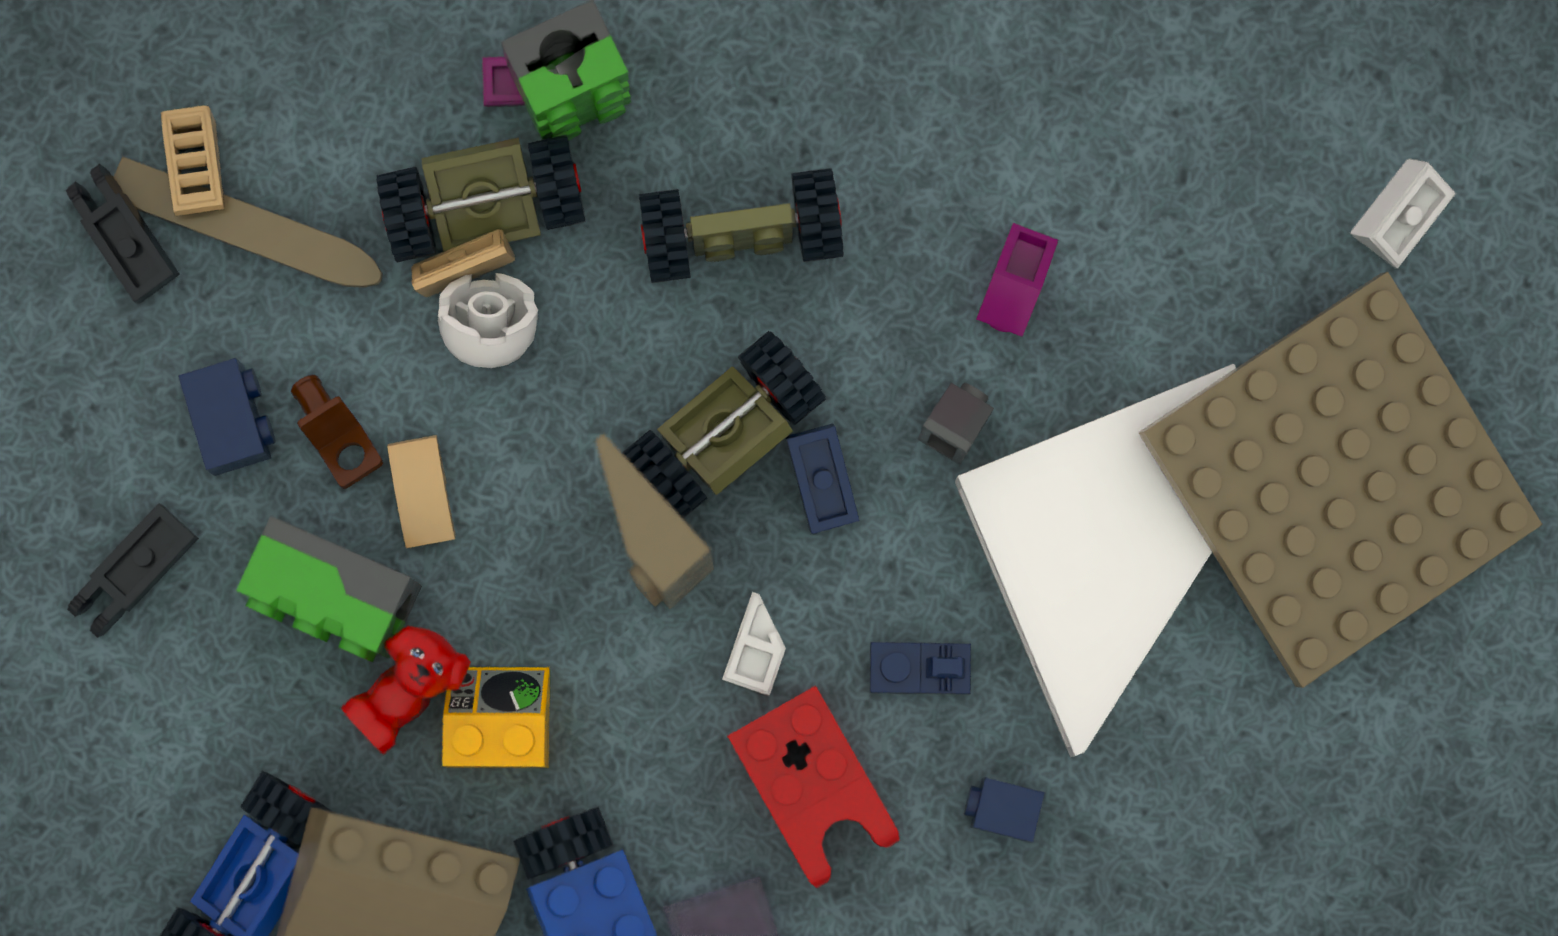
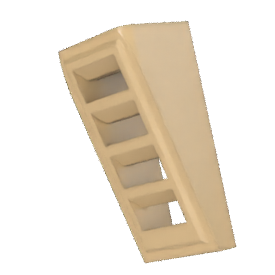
(191, 129)

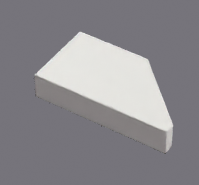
(756, 650)

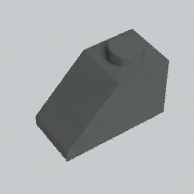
(956, 421)

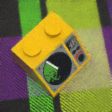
(498, 719)

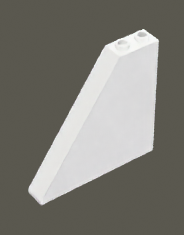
(1088, 554)

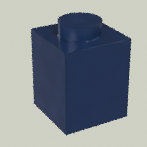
(1004, 809)

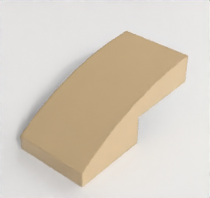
(421, 491)

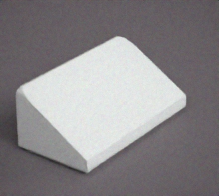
(1403, 211)

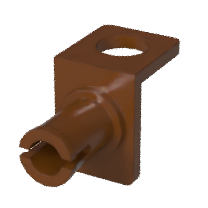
(332, 429)

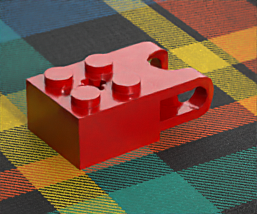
(823, 792)

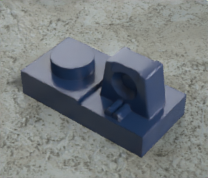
(822, 478)
(920, 668)

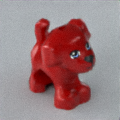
(422, 670)

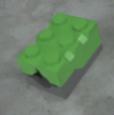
(568, 72)
(327, 589)

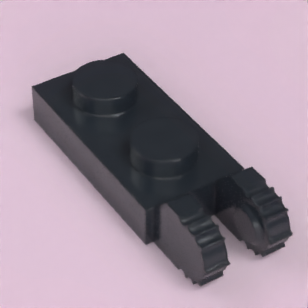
(123, 237)
(134, 567)

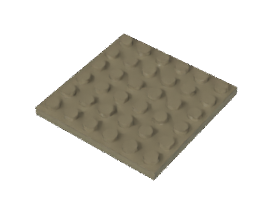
(1341, 479)

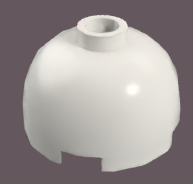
(487, 320)

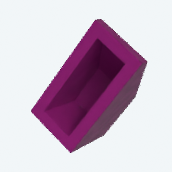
(1017, 280)

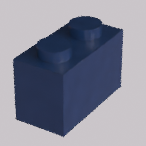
(226, 416)

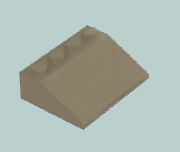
(661, 546)
(393, 882)

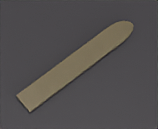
(253, 230)

